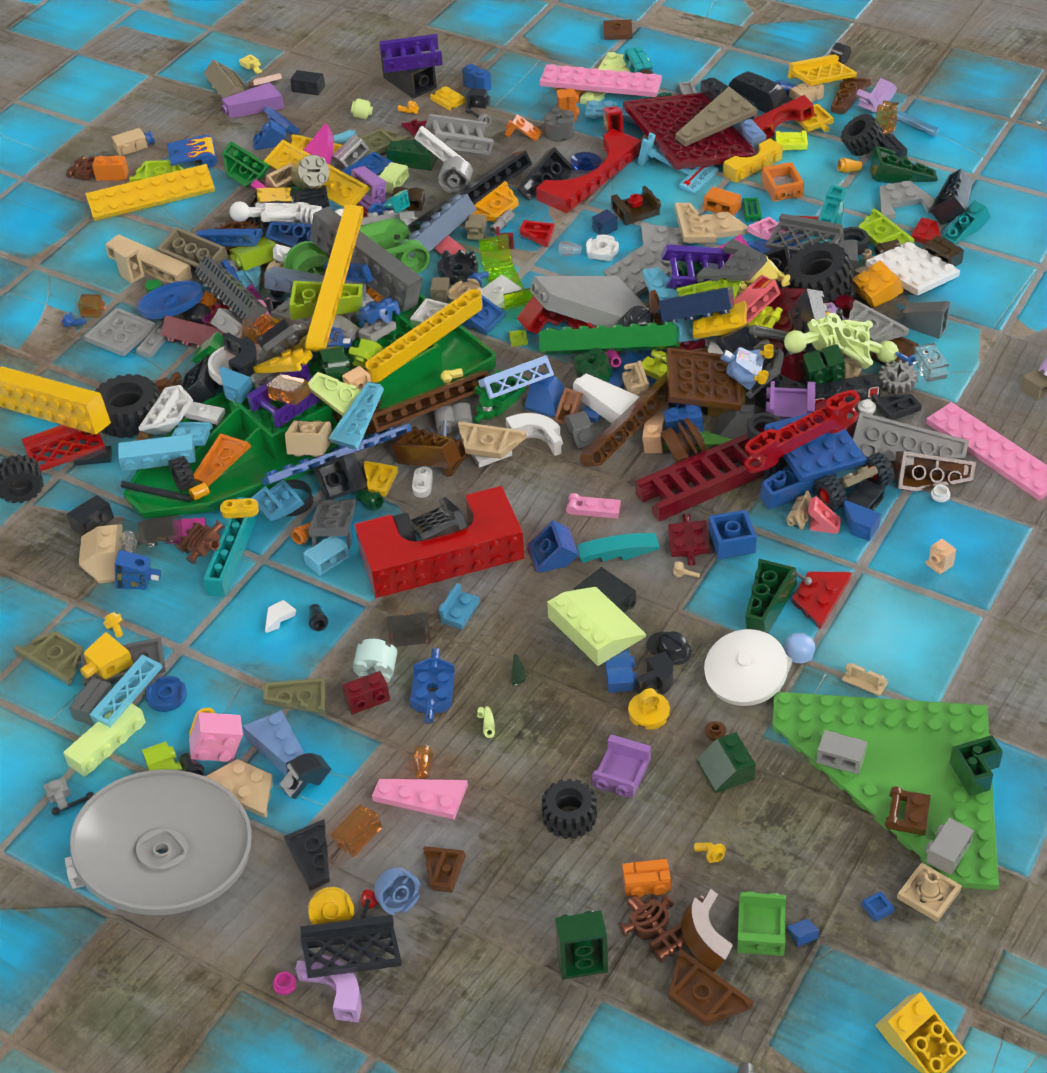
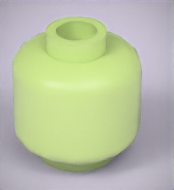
(361, 108)

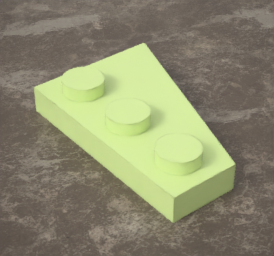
(334, 393)

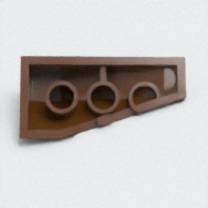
(925, 471)

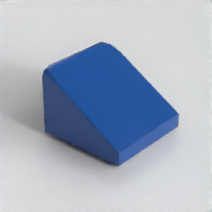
(803, 932)

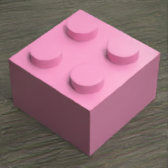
(215, 737)

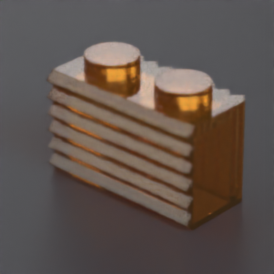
(288, 389)

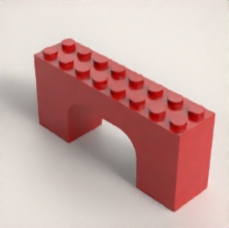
(402, 564)

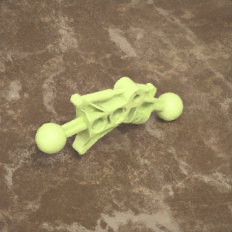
(849, 335)

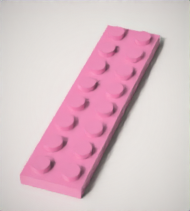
(601, 80)
(993, 449)

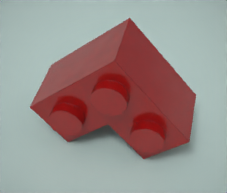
(535, 316)

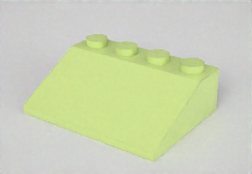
(593, 623)

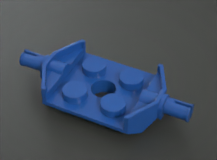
(432, 674)

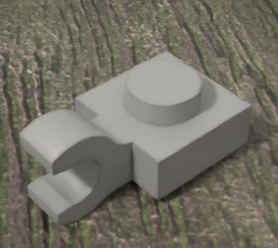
(57, 791)

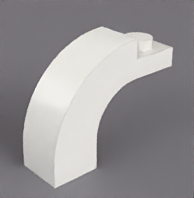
(538, 427)

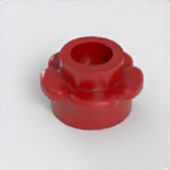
(635, 200)

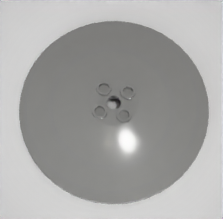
(155, 810)

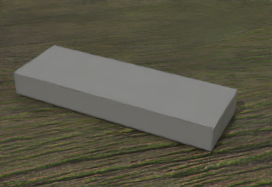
(152, 342)

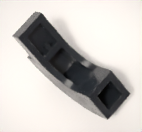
(244, 352)

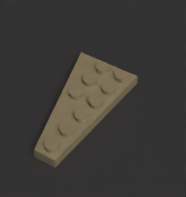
(720, 114)

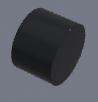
(842, 51)

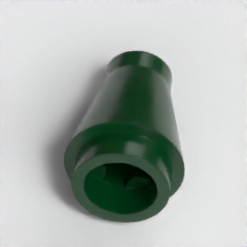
(370, 499)

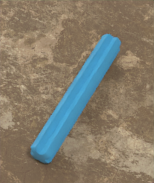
(918, 124)

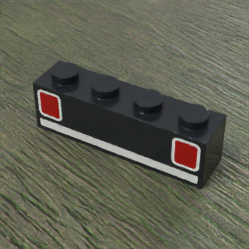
(864, 385)

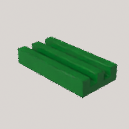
(753, 216)

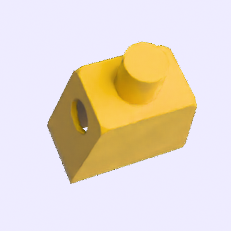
(106, 658)

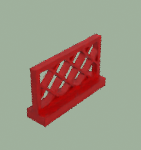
(60, 437)

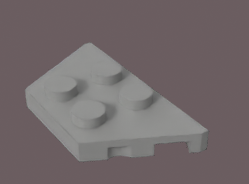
(883, 327)

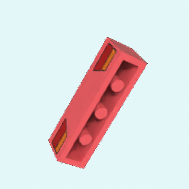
(758, 296)

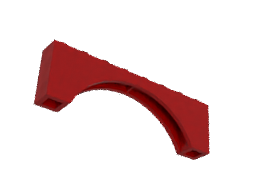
(569, 193)

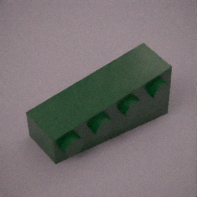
(769, 594)

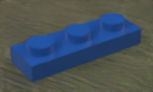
(281, 120)

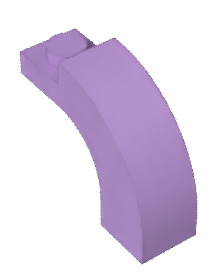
(882, 92)
(347, 1001)

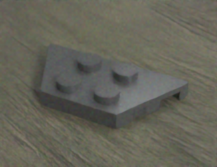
(288, 338)
(771, 365)

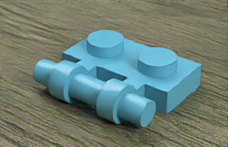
(594, 108)

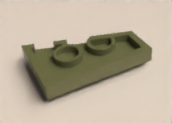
(297, 694)

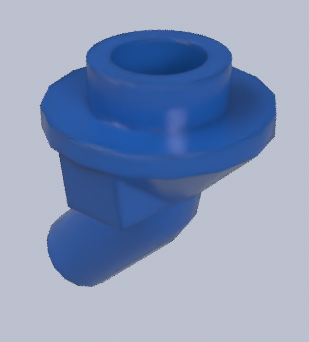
(478, 276)
(69, 320)

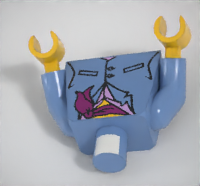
(747, 365)

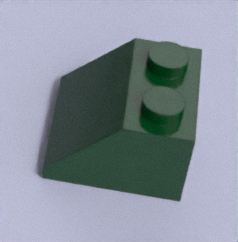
(727, 763)

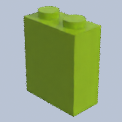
(253, 256)

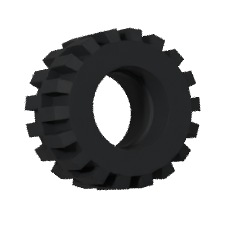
(862, 134)
(20, 479)
(569, 822)

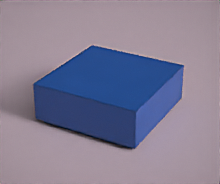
(877, 906)

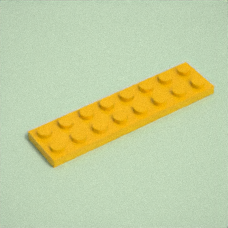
(340, 186)
(150, 192)

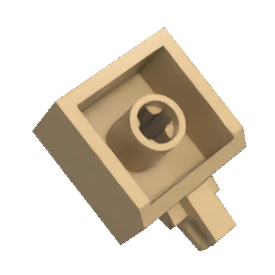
(308, 438)

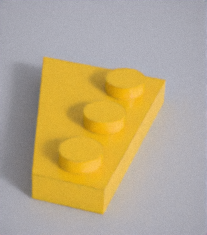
(721, 323)

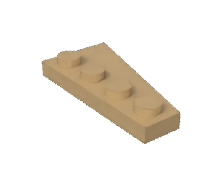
(692, 226)

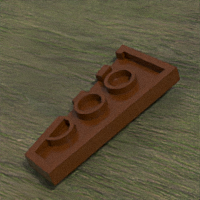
(847, 95)

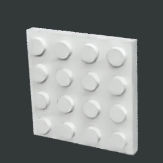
(916, 268)

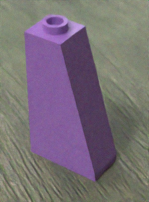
(253, 101)

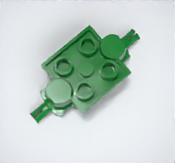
(496, 406)

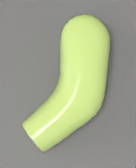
(488, 725)

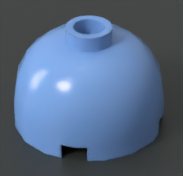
(397, 890)

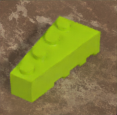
(306, 293)

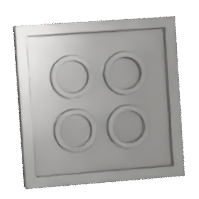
(631, 267)
(119, 332)

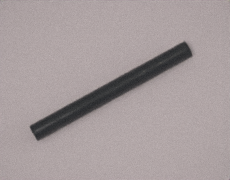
(156, 491)

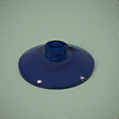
(585, 161)

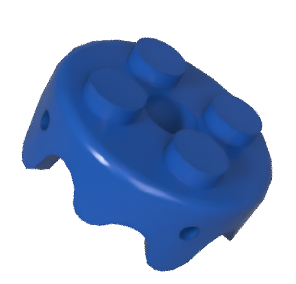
(376, 310)

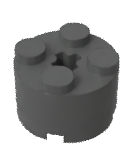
(559, 124)

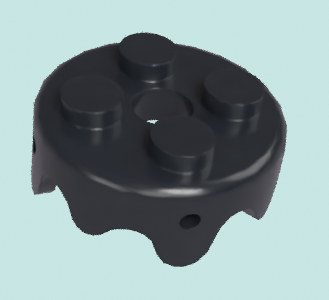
(450, 263)

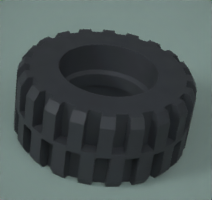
(818, 258)
(123, 391)

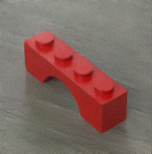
(797, 109)

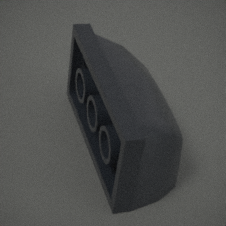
(760, 90)

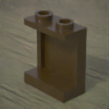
(629, 215)

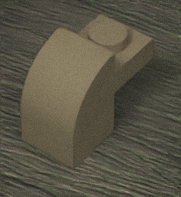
(476, 227)

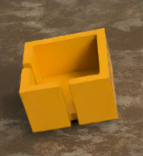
(877, 284)

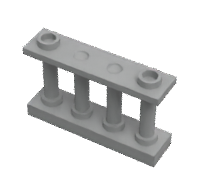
(461, 141)

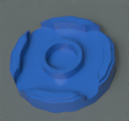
(166, 694)

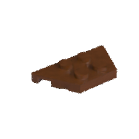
(704, 992)

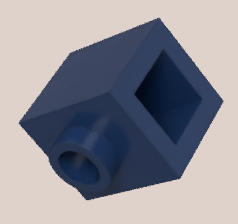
(604, 223)

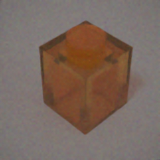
(91, 305)

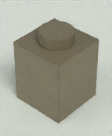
(440, 288)
(1034, 384)

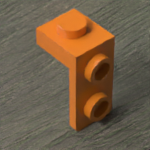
(524, 126)

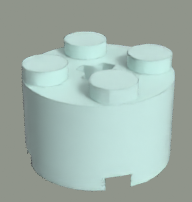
(374, 657)

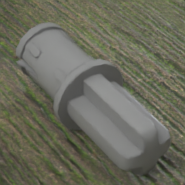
(501, 221)

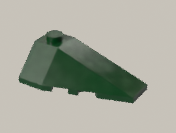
(891, 168)

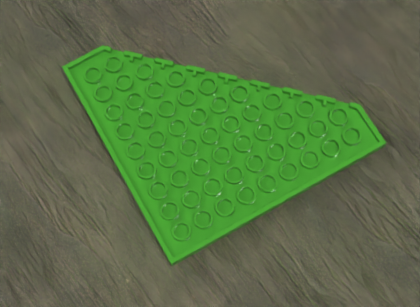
(905, 749)

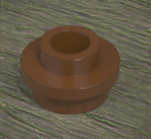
(715, 730)

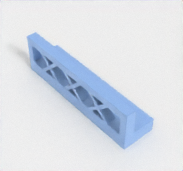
(512, 373)

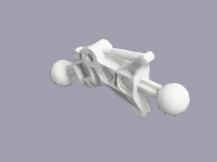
(276, 212)

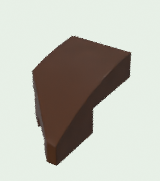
(654, 306)

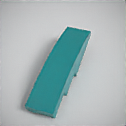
(619, 545)

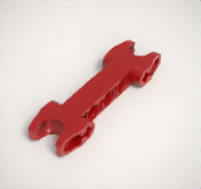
(777, 443)

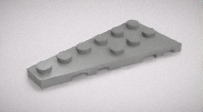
(349, 329)
(887, 436)

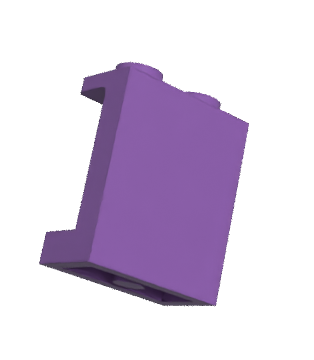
(790, 401)
(622, 766)

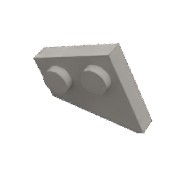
(377, 330)

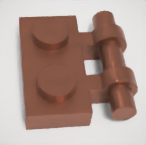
(82, 168)

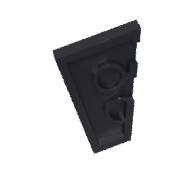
(311, 853)

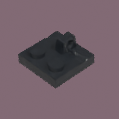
(738, 338)

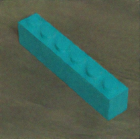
(228, 555)

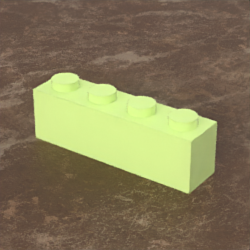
(102, 740)

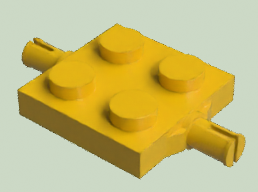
(820, 120)

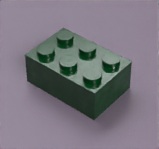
(581, 944)

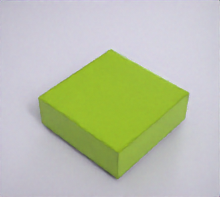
(518, 338)

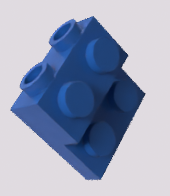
(486, 318)

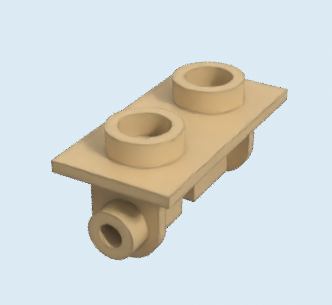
(800, 514)
(865, 680)

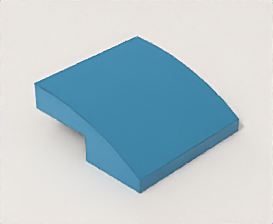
(278, 500)

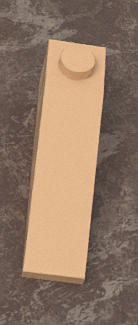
(653, 427)

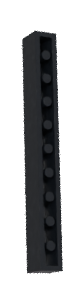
(483, 185)

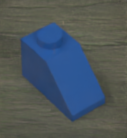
(861, 520)

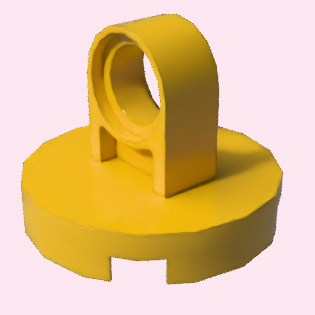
(649, 709)
(330, 906)

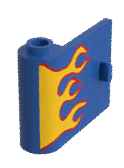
(193, 149)

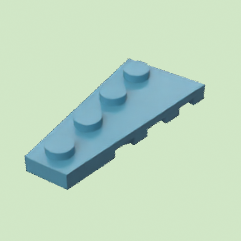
(357, 418)

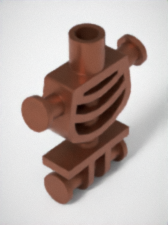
(200, 541)
(645, 924)

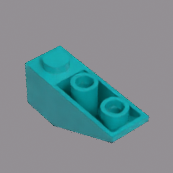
(968, 223)

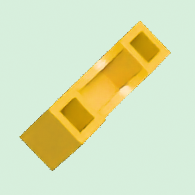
(740, 168)

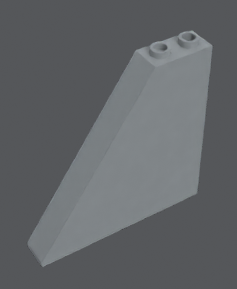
(586, 298)

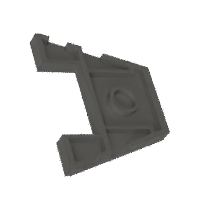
(739, 267)

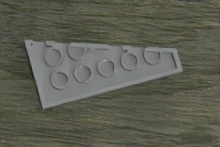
(656, 238)

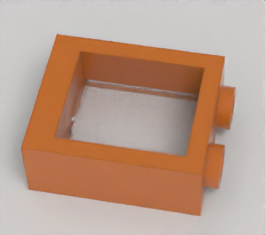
(782, 181)

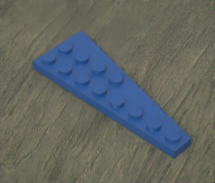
(306, 464)

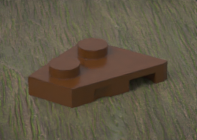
(443, 867)

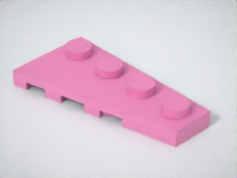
(426, 796)

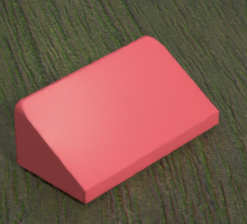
(450, 245)

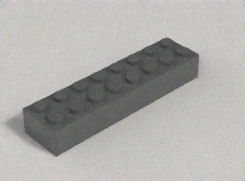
(389, 274)

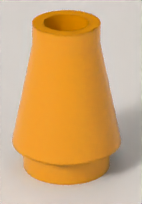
(848, 165)

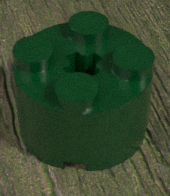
(333, 362)
(593, 363)

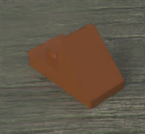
(568, 404)

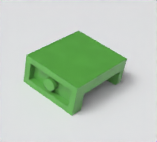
(761, 923)

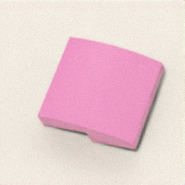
(764, 228)

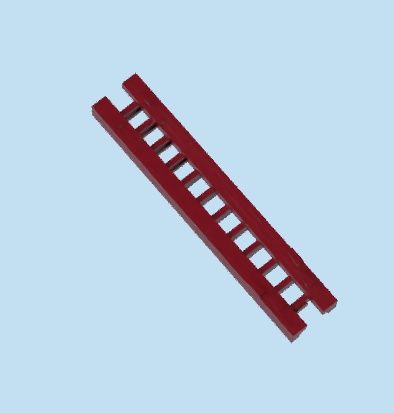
(700, 465)

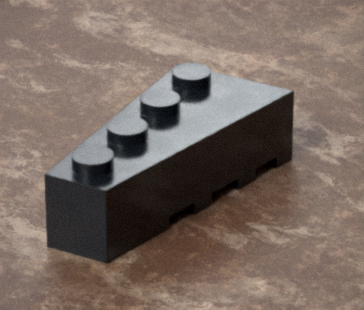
(953, 197)
(806, 308)

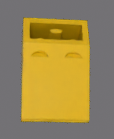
(921, 1035)

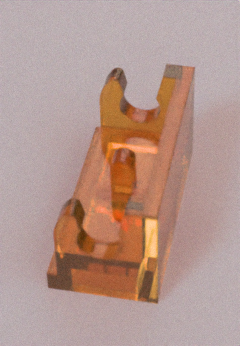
(887, 116)
(357, 830)

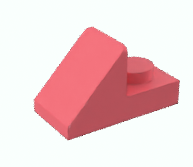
(822, 517)

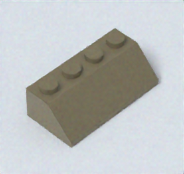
(224, 79)
(191, 248)

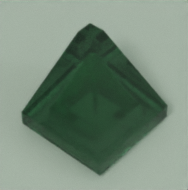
(518, 671)

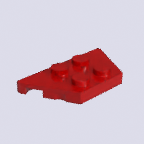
(821, 595)

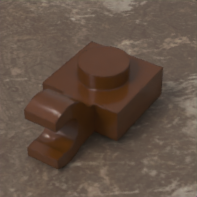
(163, 383)

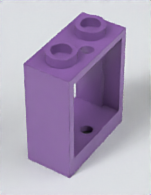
(378, 186)

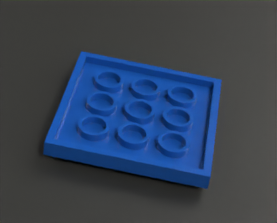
(822, 455)

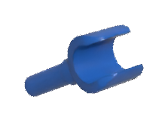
(911, 359)

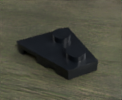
(897, 405)

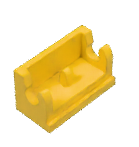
(272, 194)

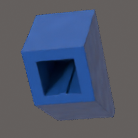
(269, 136)

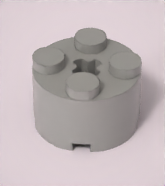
(455, 174)

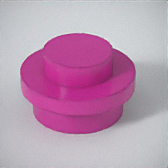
(284, 983)

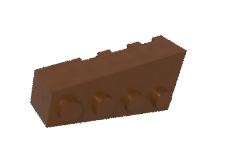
(425, 449)

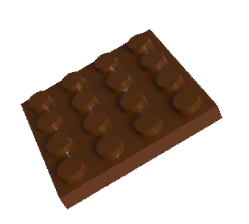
(701, 380)

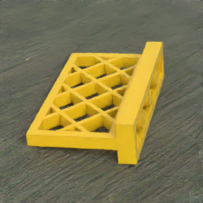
(820, 70)

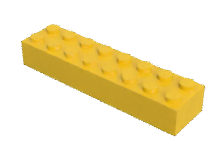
(52, 401)

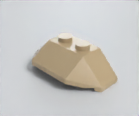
(99, 552)

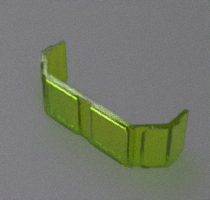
(497, 262)

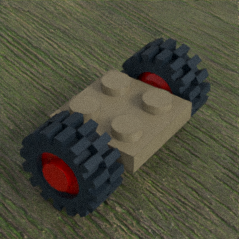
(875, 470)

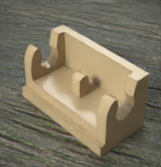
(635, 380)

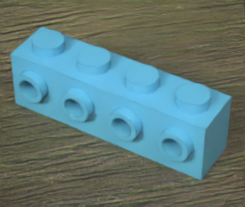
(155, 452)

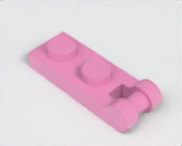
(593, 506)

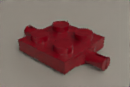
(688, 539)

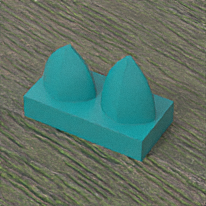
(398, 202)

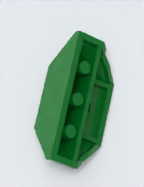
(242, 165)

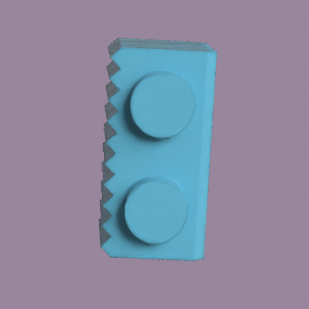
(326, 554)

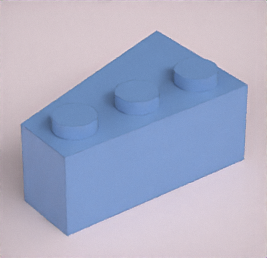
(274, 740)

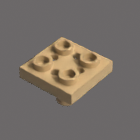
(933, 887)

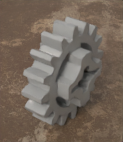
(889, 376)

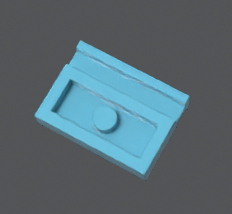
(199, 431)

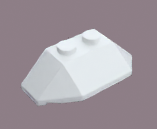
(167, 411)

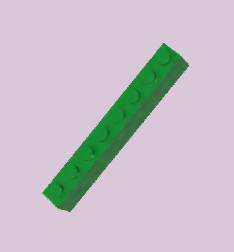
(614, 338)

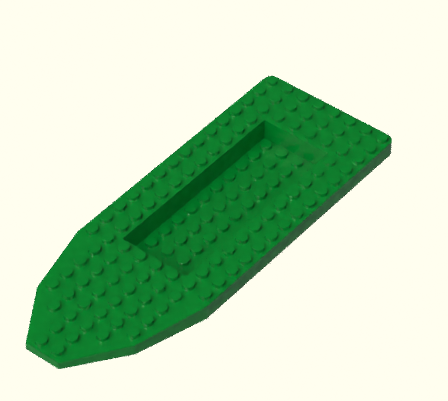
(268, 443)

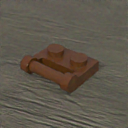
(915, 813)

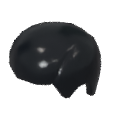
(197, 312)

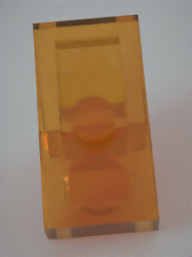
(255, 330)

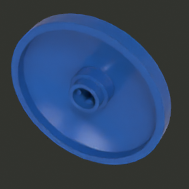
(170, 299)

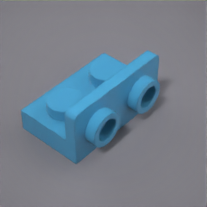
(457, 607)

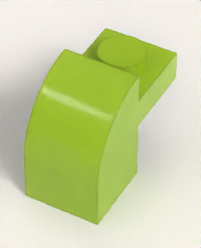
(364, 352)

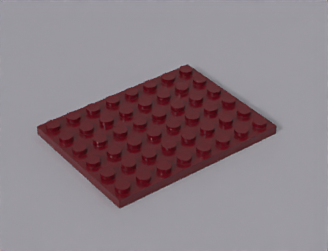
(670, 114)

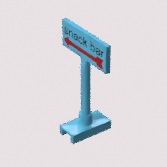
(696, 178)

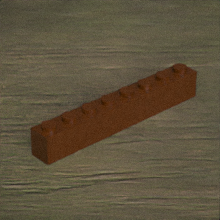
(424, 402)

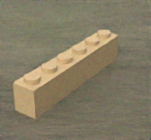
(154, 262)

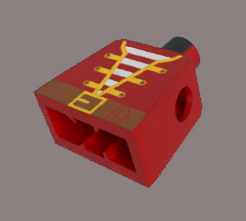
(613, 118)

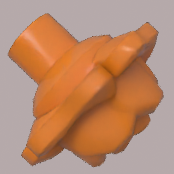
(208, 299)

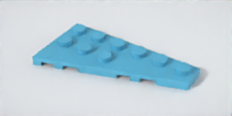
(657, 280)

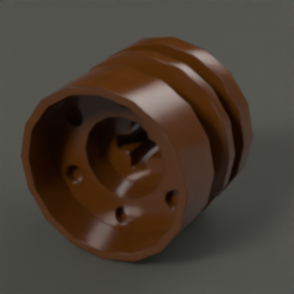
(684, 441)

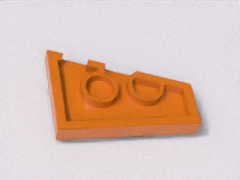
(220, 458)

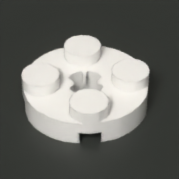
(594, 249)

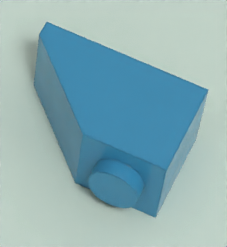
(235, 385)

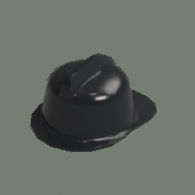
(636, 315)
(673, 644)

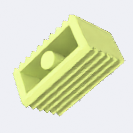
(394, 175)

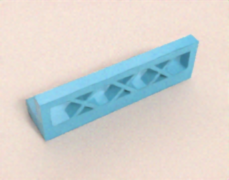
(127, 687)

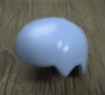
(799, 647)

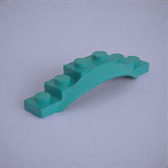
(833, 207)

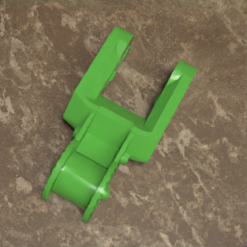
(310, 258)

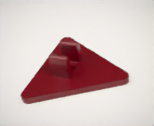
(413, 126)

